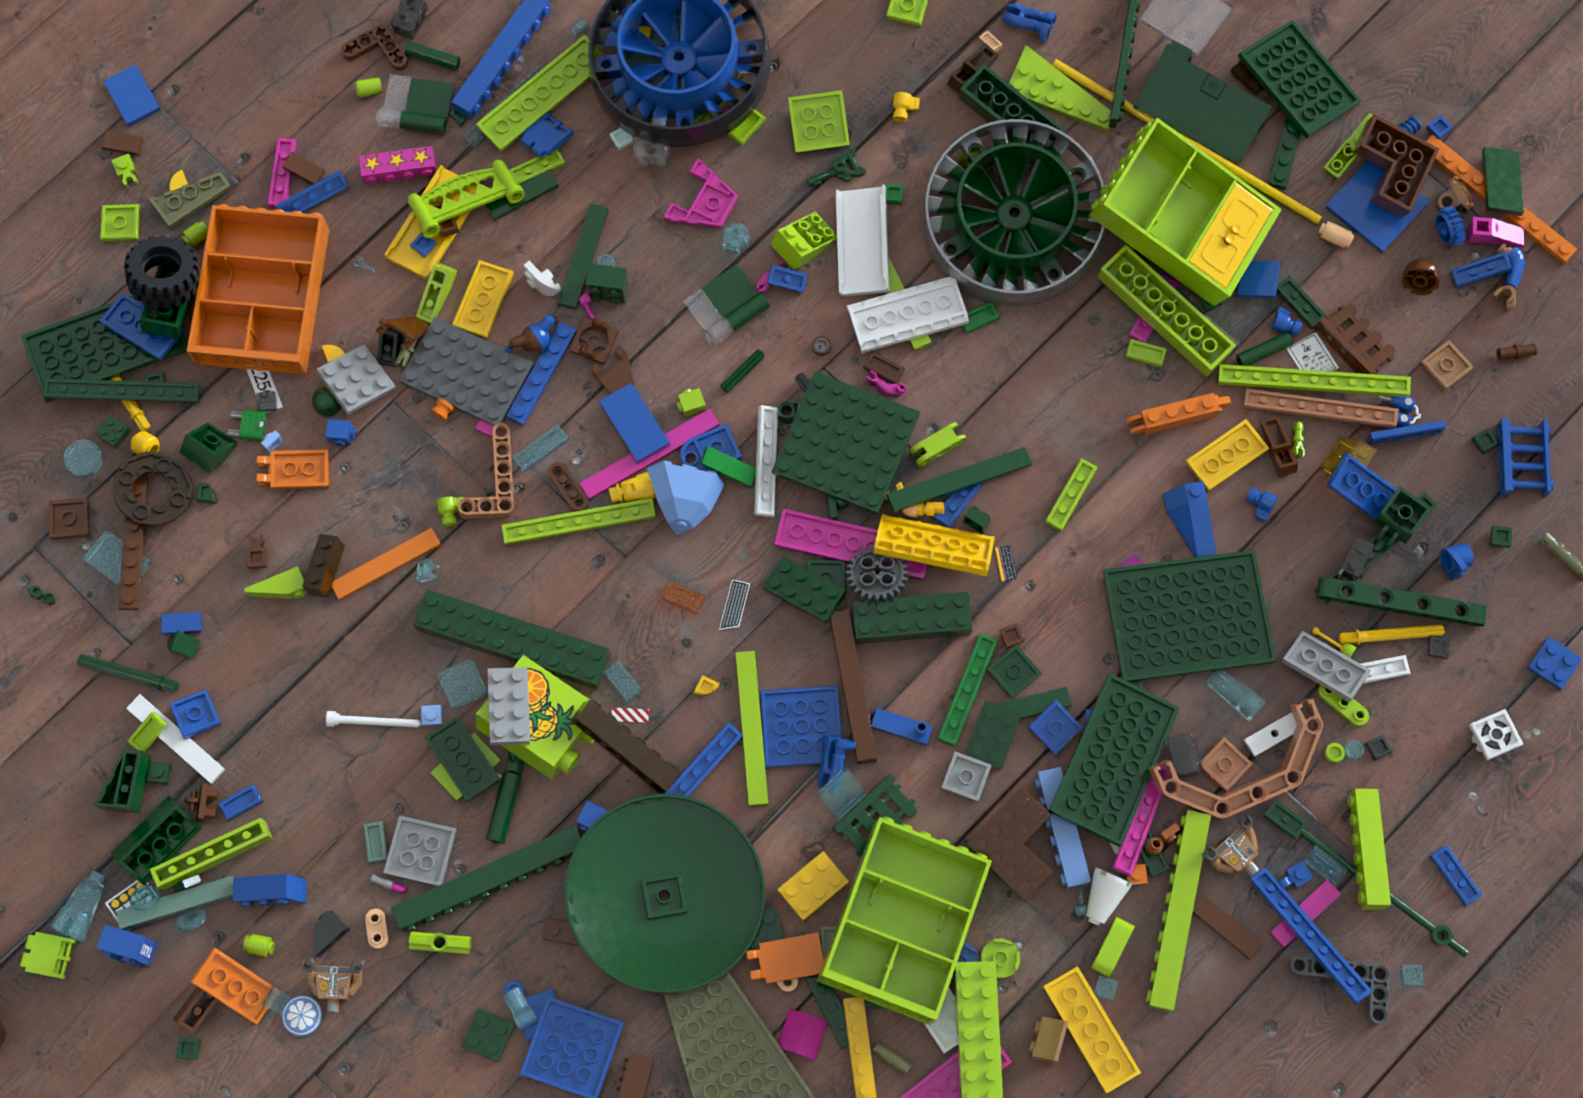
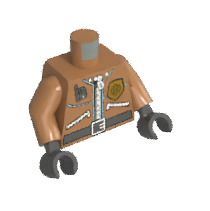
(1236, 851)
(334, 982)

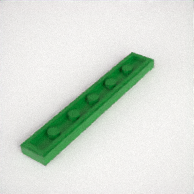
(967, 689)

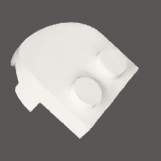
(541, 281)

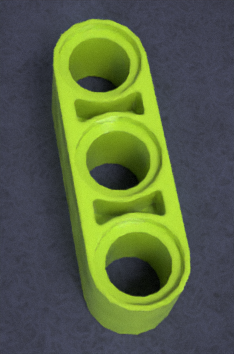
(1112, 947)

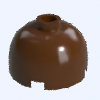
(1421, 276)

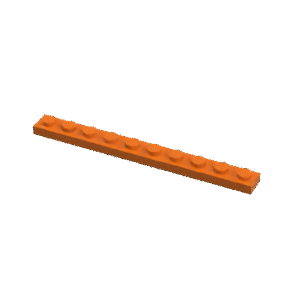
(1474, 181)

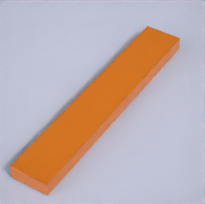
(385, 564)

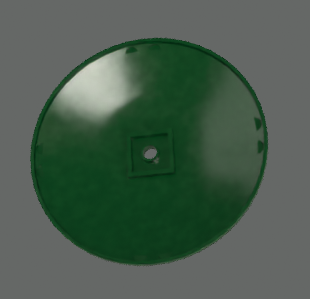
(672, 848)

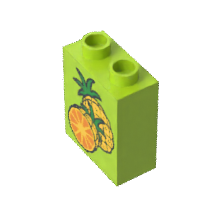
(551, 731)

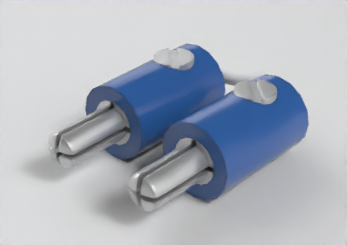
(1405, 404)

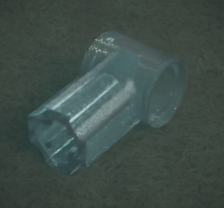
(522, 1012)

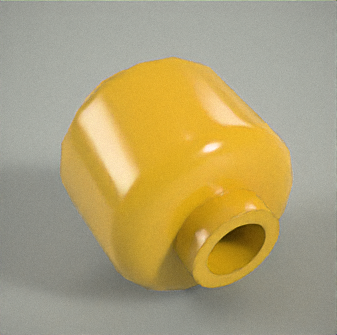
(144, 442)

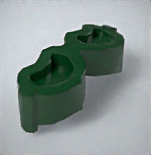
(36, 592)

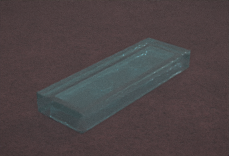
(540, 448)

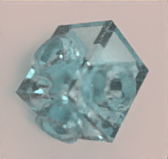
(736, 237)

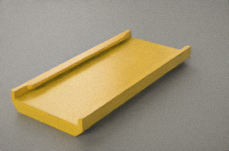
(400, 250)
(934, 545)

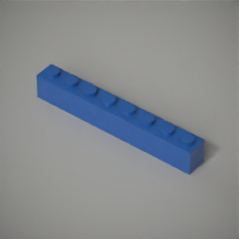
(500, 57)

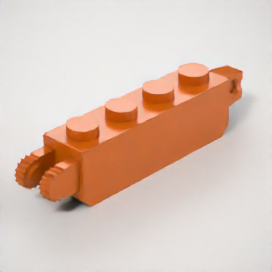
(1178, 414)

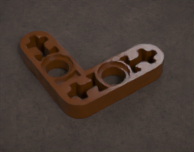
(376, 40)

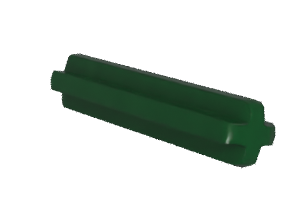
(742, 371)

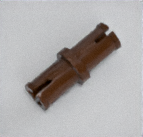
(1516, 351)

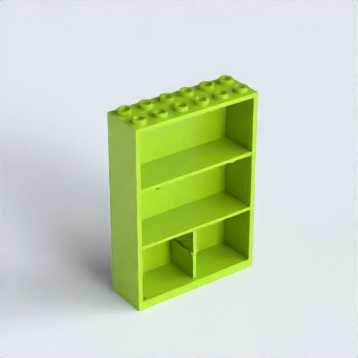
(905, 920)

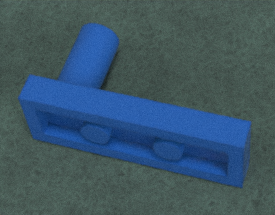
(901, 726)

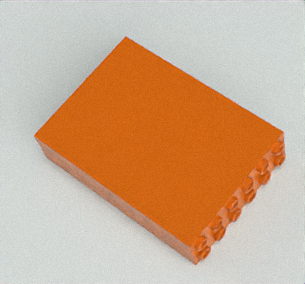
(258, 289)

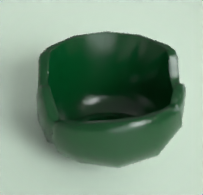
(325, 402)

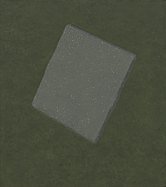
(1186, 21)

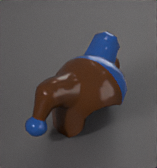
(534, 337)

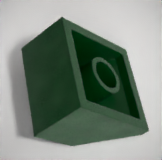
(207, 447)

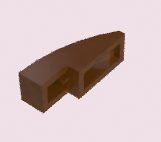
(1279, 446)

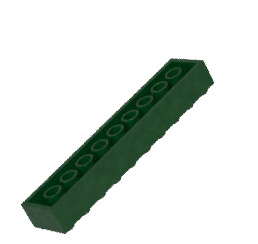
(511, 638)

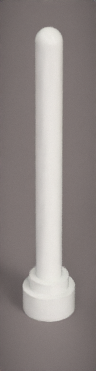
(334, 718)

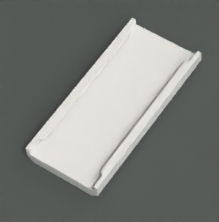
(862, 241)
(907, 314)

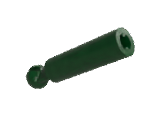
(505, 800)

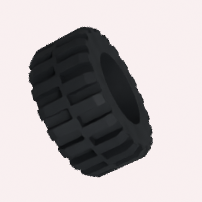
(158, 252)

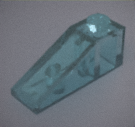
(1236, 694)

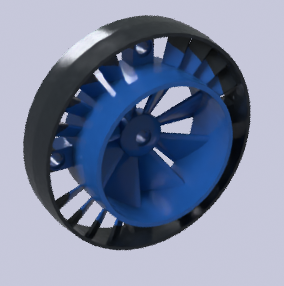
(707, 71)

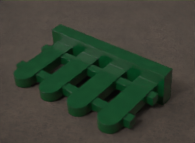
(878, 806)

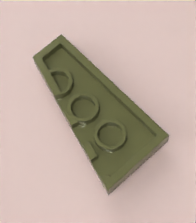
(184, 202)

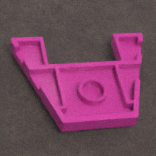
(712, 203)

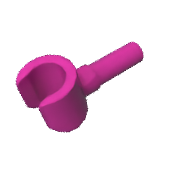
(584, 301)

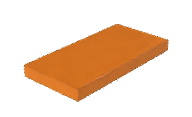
(233, 985)

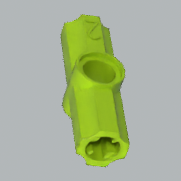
(427, 942)

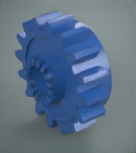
(1450, 226)

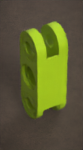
(937, 444)

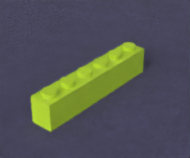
(1369, 849)
(211, 854)

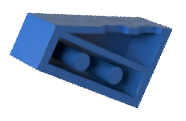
(269, 890)

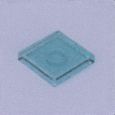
(462, 683)
(841, 793)

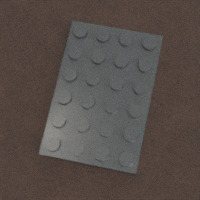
(466, 372)

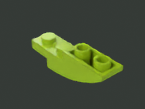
(1344, 156)

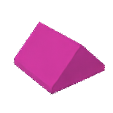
(802, 1034)

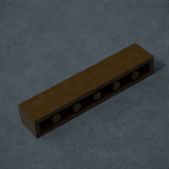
(625, 746)

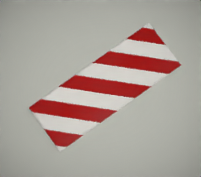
(631, 715)

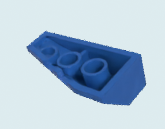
(1191, 514)

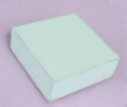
(621, 138)

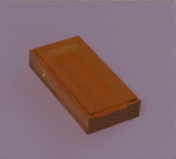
(683, 597)

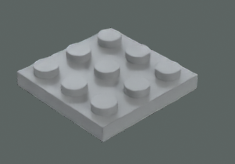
(356, 379)
(420, 851)

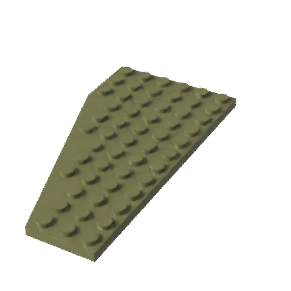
(729, 1046)

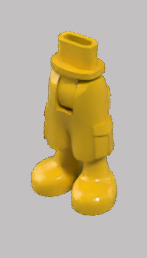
(633, 489)

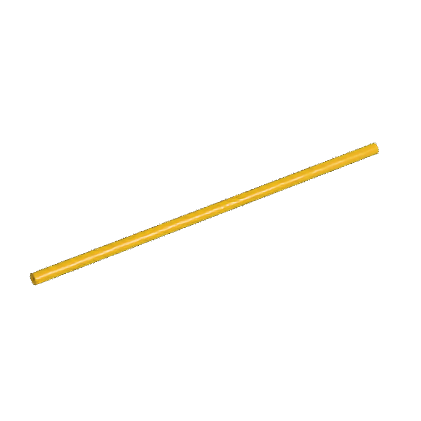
(1240, 173)

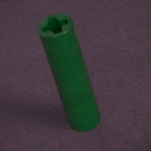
(432, 56)
(1264, 349)

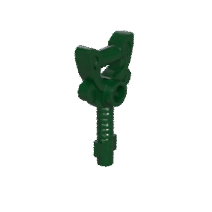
(839, 169)

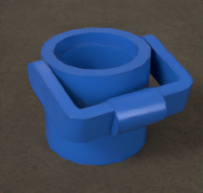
(1456, 559)

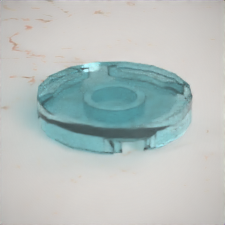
(83, 458)

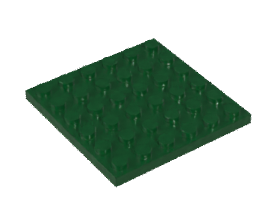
(846, 443)

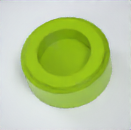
(1334, 753)

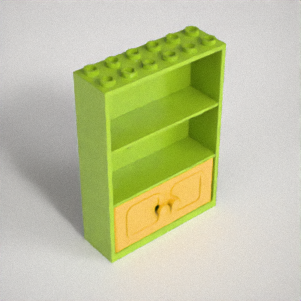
(1184, 212)

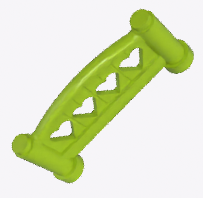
(430, 216)

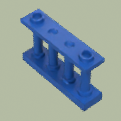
(1507, 466)

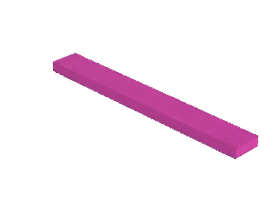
(628, 466)

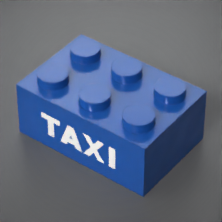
(126, 946)

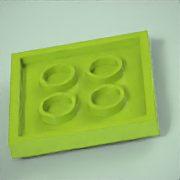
(818, 121)

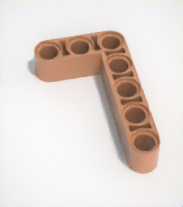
(499, 480)

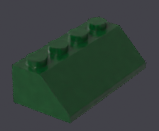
(155, 840)

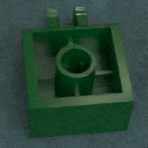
(1394, 523)

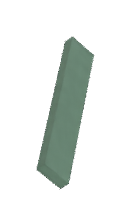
(177, 903)

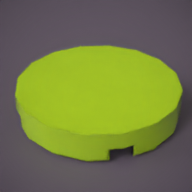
(1005, 955)

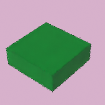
(894, 194)

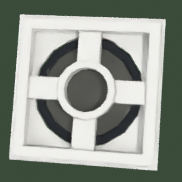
(1494, 736)

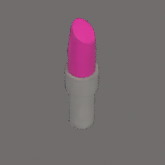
(388, 884)

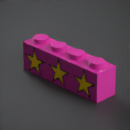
(397, 165)

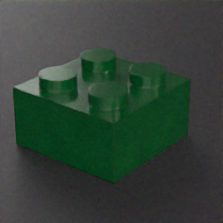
(112, 432)
(977, 519)

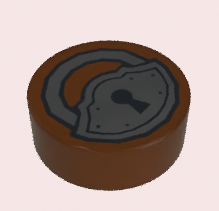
(821, 345)

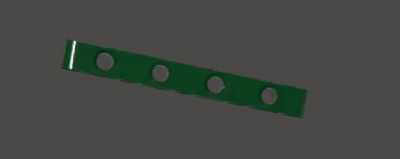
(1401, 601)

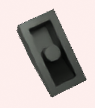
(389, 347)
(328, 931)

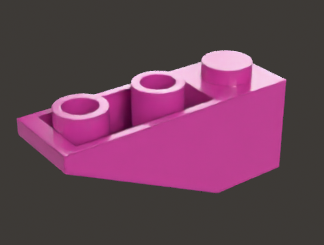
(1494, 232)

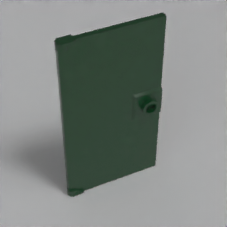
(1202, 106)

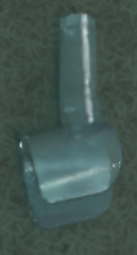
(363, 265)
(1080, 909)

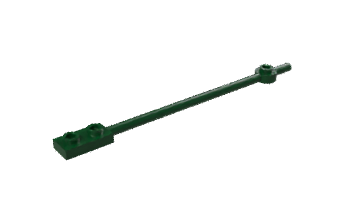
(1295, 825)

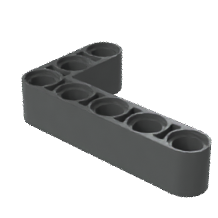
(1368, 977)

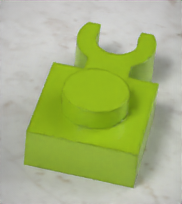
(124, 168)

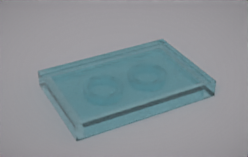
(107, 556)

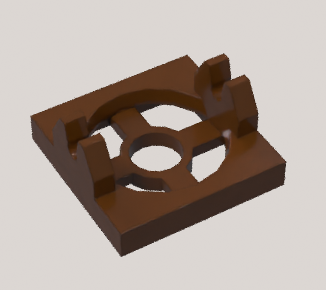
(589, 353)

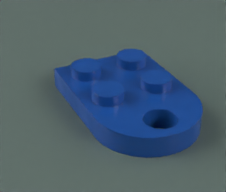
(717, 438)

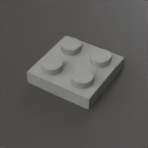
(966, 776)

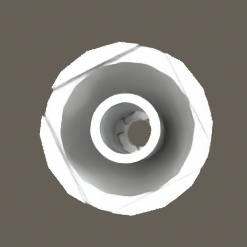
(1105, 895)

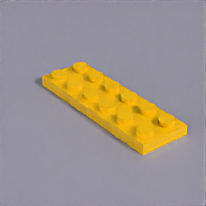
(1092, 1030)

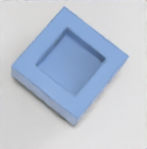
(272, 441)
(431, 715)

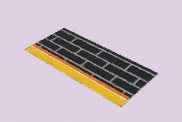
(1006, 563)

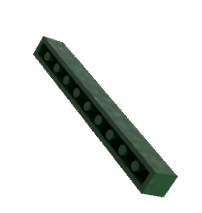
(485, 880)

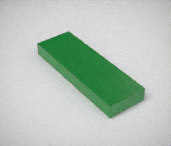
(728, 466)

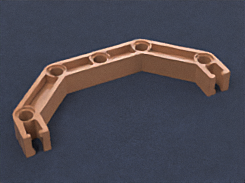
(1269, 786)

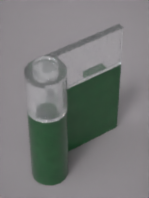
(416, 105)
(726, 304)

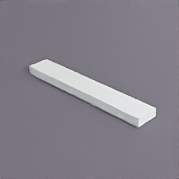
(765, 461)
(173, 738)

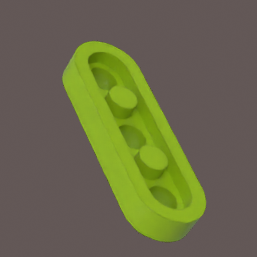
(1347, 712)

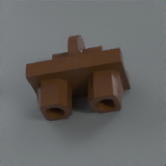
(205, 793)

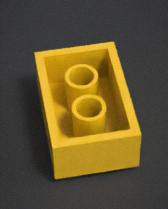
(813, 887)

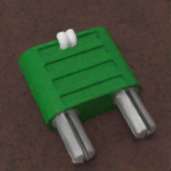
(252, 425)

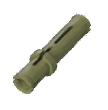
(1563, 554)

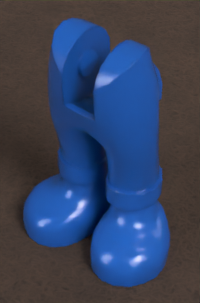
(1018, 17)
(830, 767)

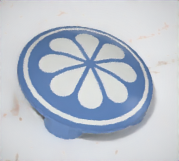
(302, 1015)

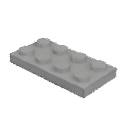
(1326, 666)
(508, 706)

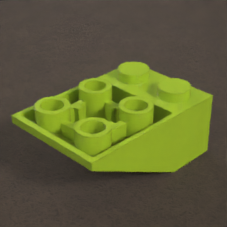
(803, 240)

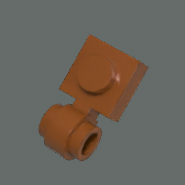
(1155, 845)

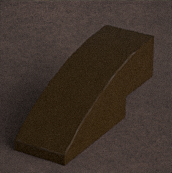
(971, 65)

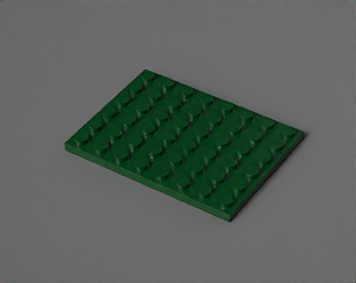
(1188, 616)

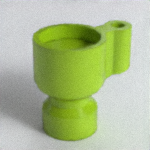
(447, 507)

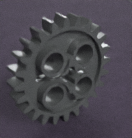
(877, 588)

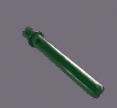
(159, 682)

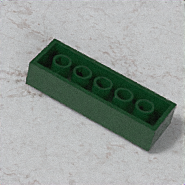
(998, 101)
(912, 618)

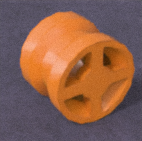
(442, 409)

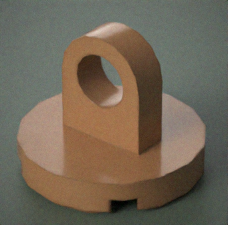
(1458, 193)

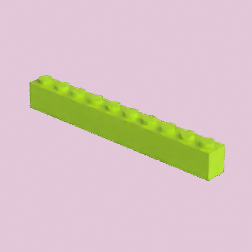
(1179, 911)

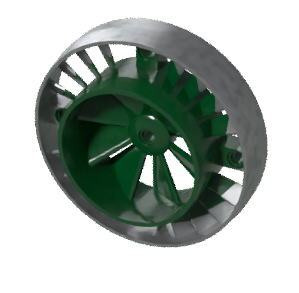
(1045, 223)

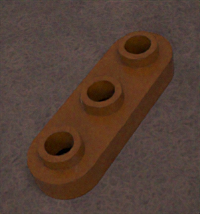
(564, 481)

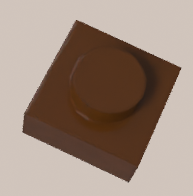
(1012, 635)

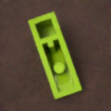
(436, 292)
(284, 586)

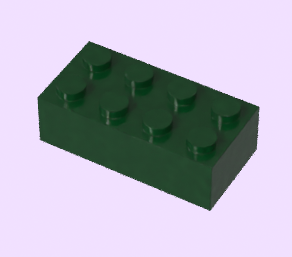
(163, 321)

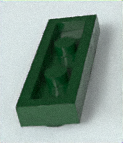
(1300, 302)

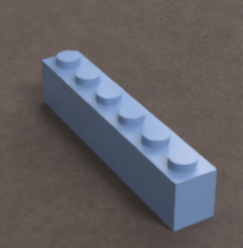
(1063, 834)

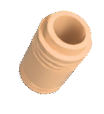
(1336, 234)

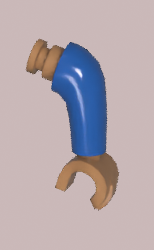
(1513, 277)

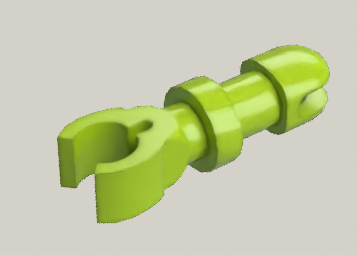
(1298, 439)

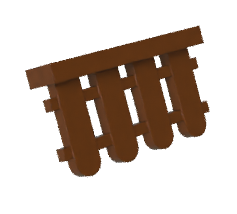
(1343, 344)

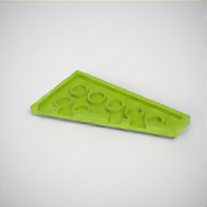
(1056, 92)

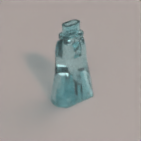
(77, 913)

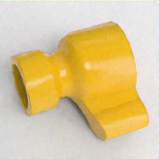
(904, 102)

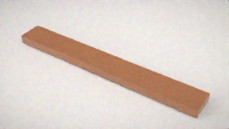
(1321, 408)

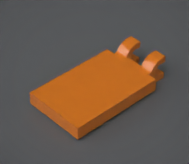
(295, 469)
(787, 958)

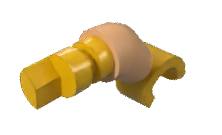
(919, 510)

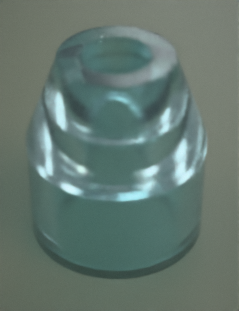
(580, 27)

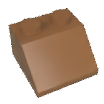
(1048, 1040)

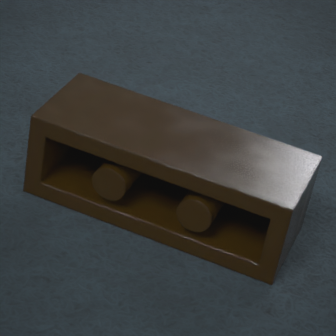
(323, 565)

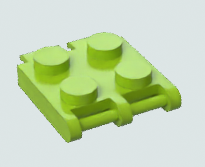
(47, 955)

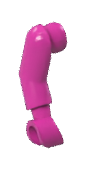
(762, 285)
(888, 389)

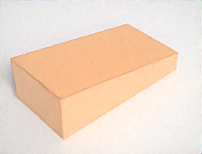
(991, 41)

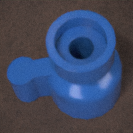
(1283, 322)
(1264, 501)

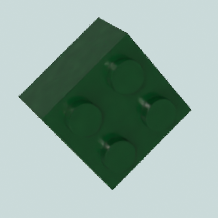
(607, 283)

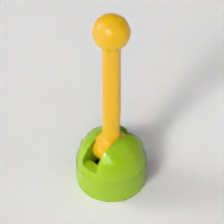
(1346, 649)

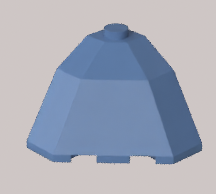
(684, 493)

